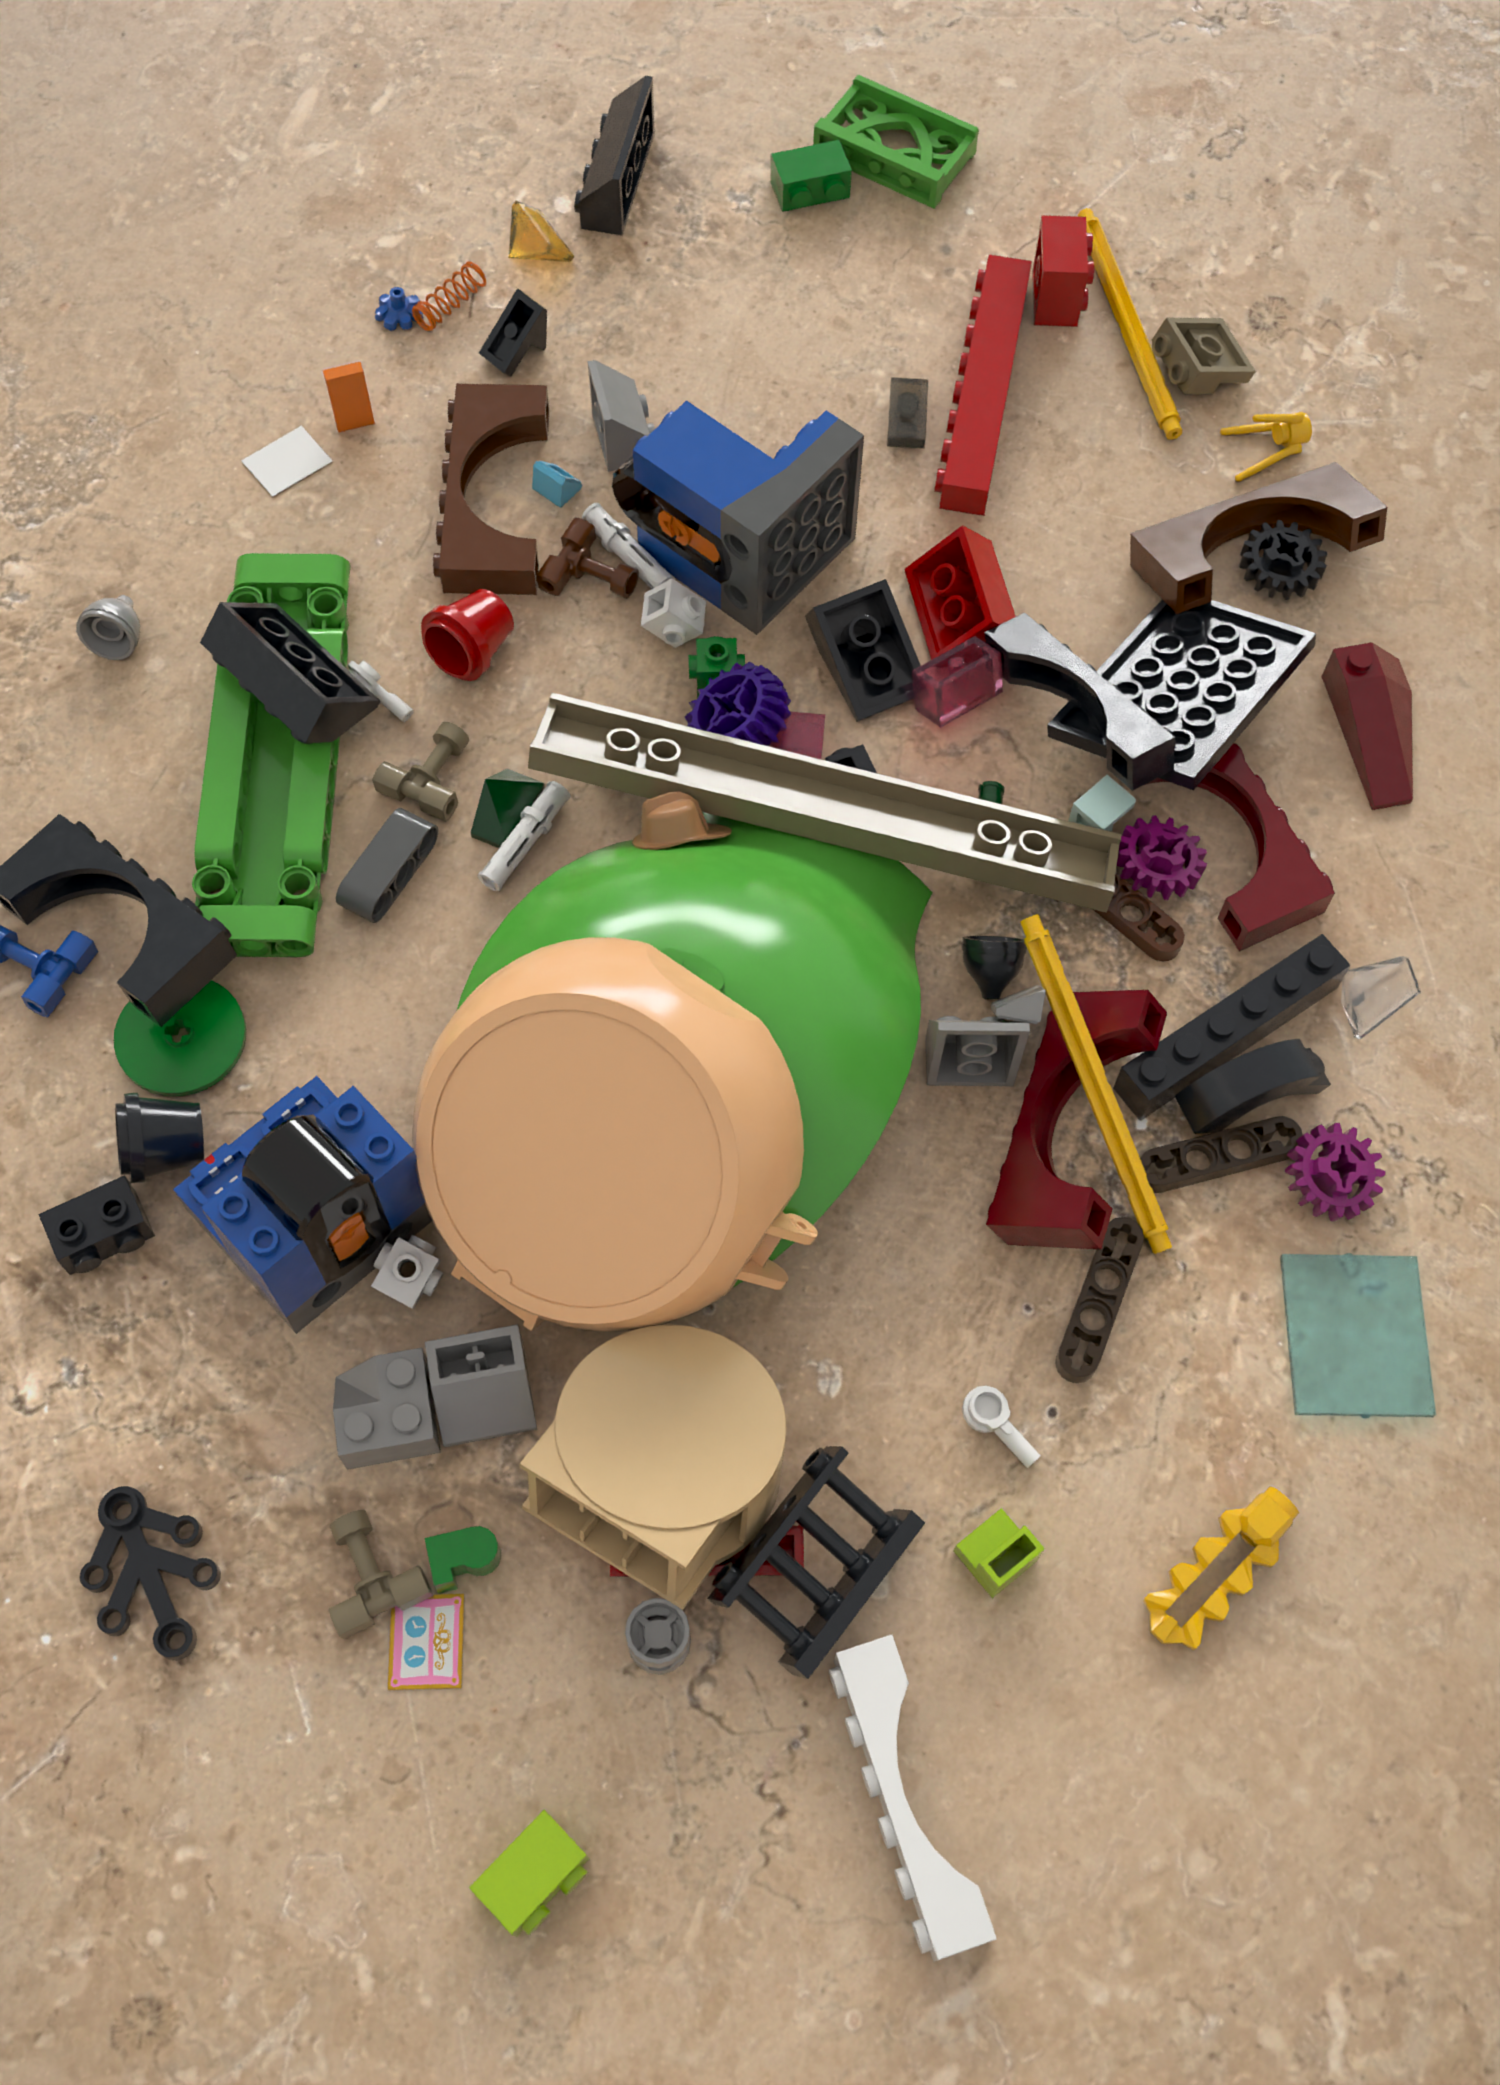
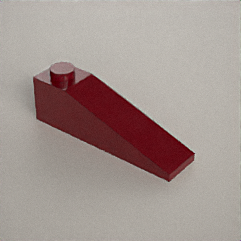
(1375, 718)

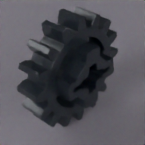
(1283, 559)

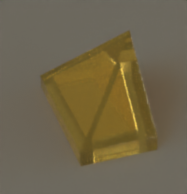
(534, 236)

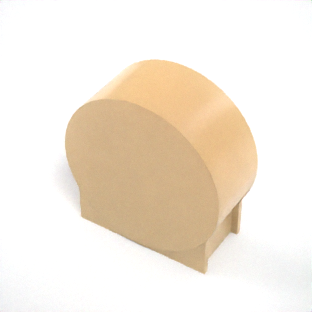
(661, 1455)

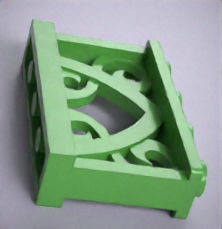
(904, 169)

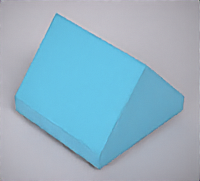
(554, 483)

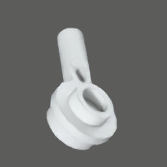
(368, 677)
(988, 1411)

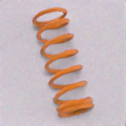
(427, 311)

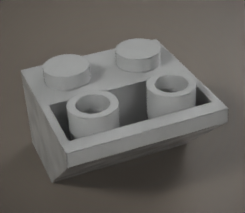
(480, 1385)

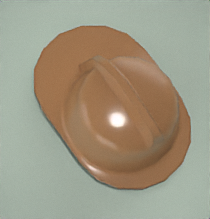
(674, 821)

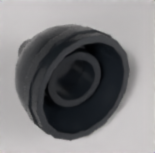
(993, 961)

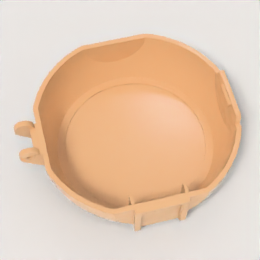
(608, 1139)

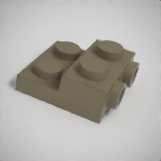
(1201, 354)

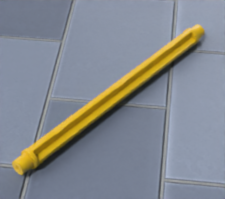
(1132, 329)
(1095, 1084)

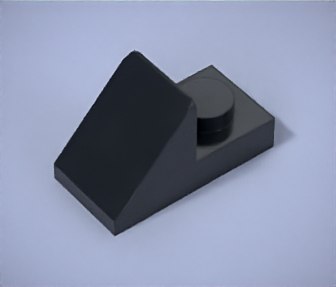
(518, 327)

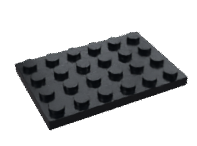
(1198, 677)

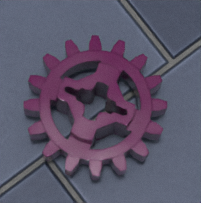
(1160, 857)
(1331, 1176)

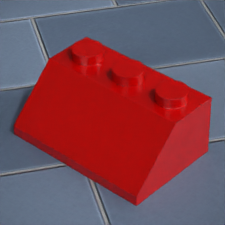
(958, 590)

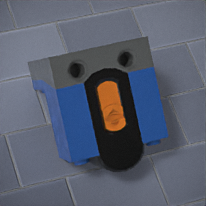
(734, 518)
(308, 1198)

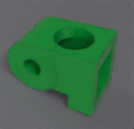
(461, 1552)

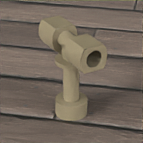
(421, 781)
(377, 1589)

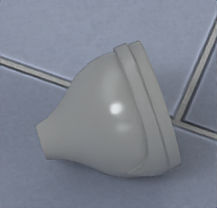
(110, 627)

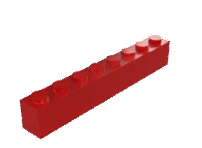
(985, 385)

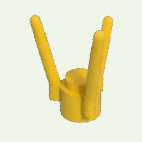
(1286, 429)

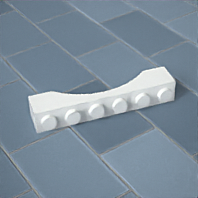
(946, 1902)

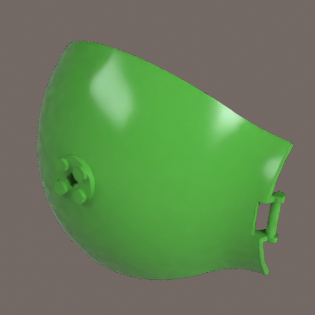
(788, 931)

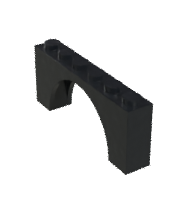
(180, 945)

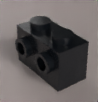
(96, 1226)

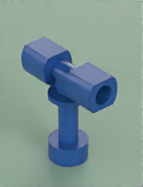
(49, 968)

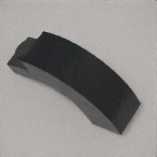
(1250, 1082)

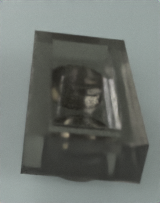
(907, 413)

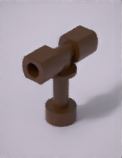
(576, 561)

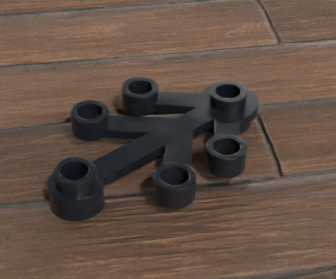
(144, 1566)

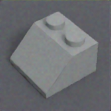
(617, 413)

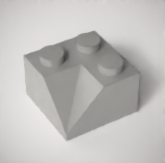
(385, 1410)

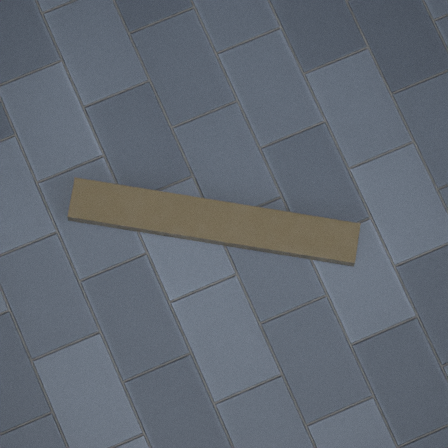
(828, 802)

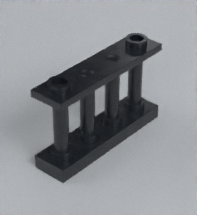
(862, 1567)

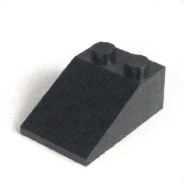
(866, 649)

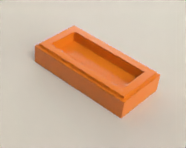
(349, 396)

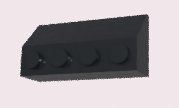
(617, 160)
(287, 670)

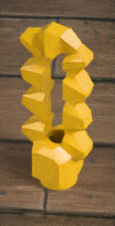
(1259, 1526)

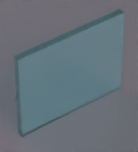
(1357, 1336)

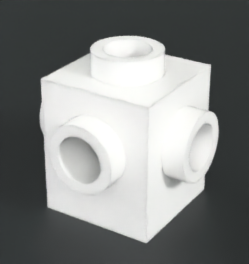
(673, 613)
(409, 1289)

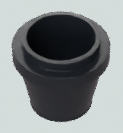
(157, 1136)

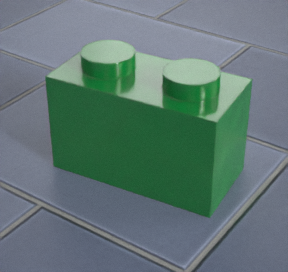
(810, 175)

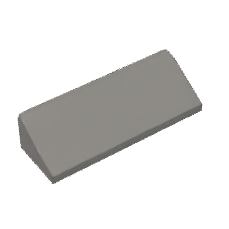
(1021, 1006)

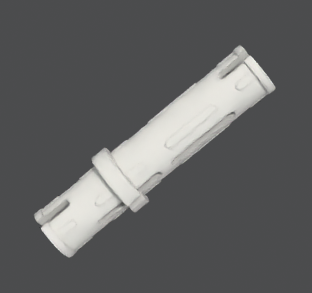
(617, 539)
(534, 822)

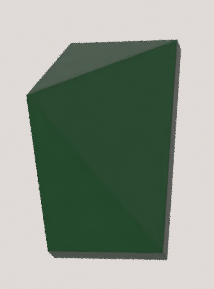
(501, 805)

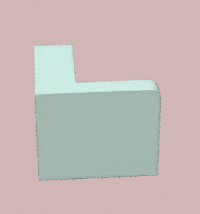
(1102, 805)

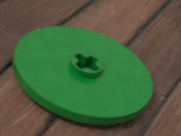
(185, 1067)

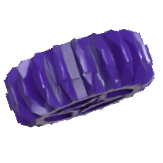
(742, 704)

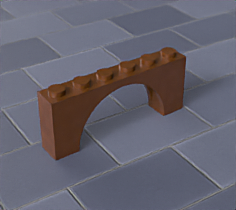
(483, 424)
(1325, 500)

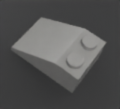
(974, 1051)

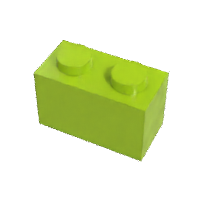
(530, 1875)

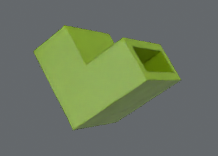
(998, 1552)

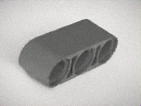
(387, 865)

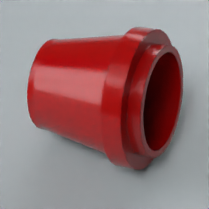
(467, 633)

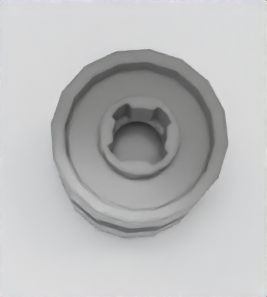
(658, 1636)

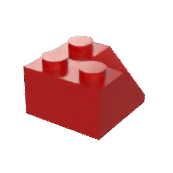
(1061, 270)

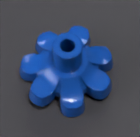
(396, 309)

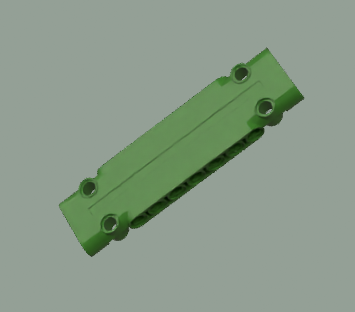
(263, 790)

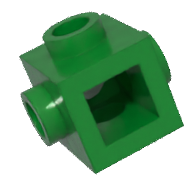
(711, 657)

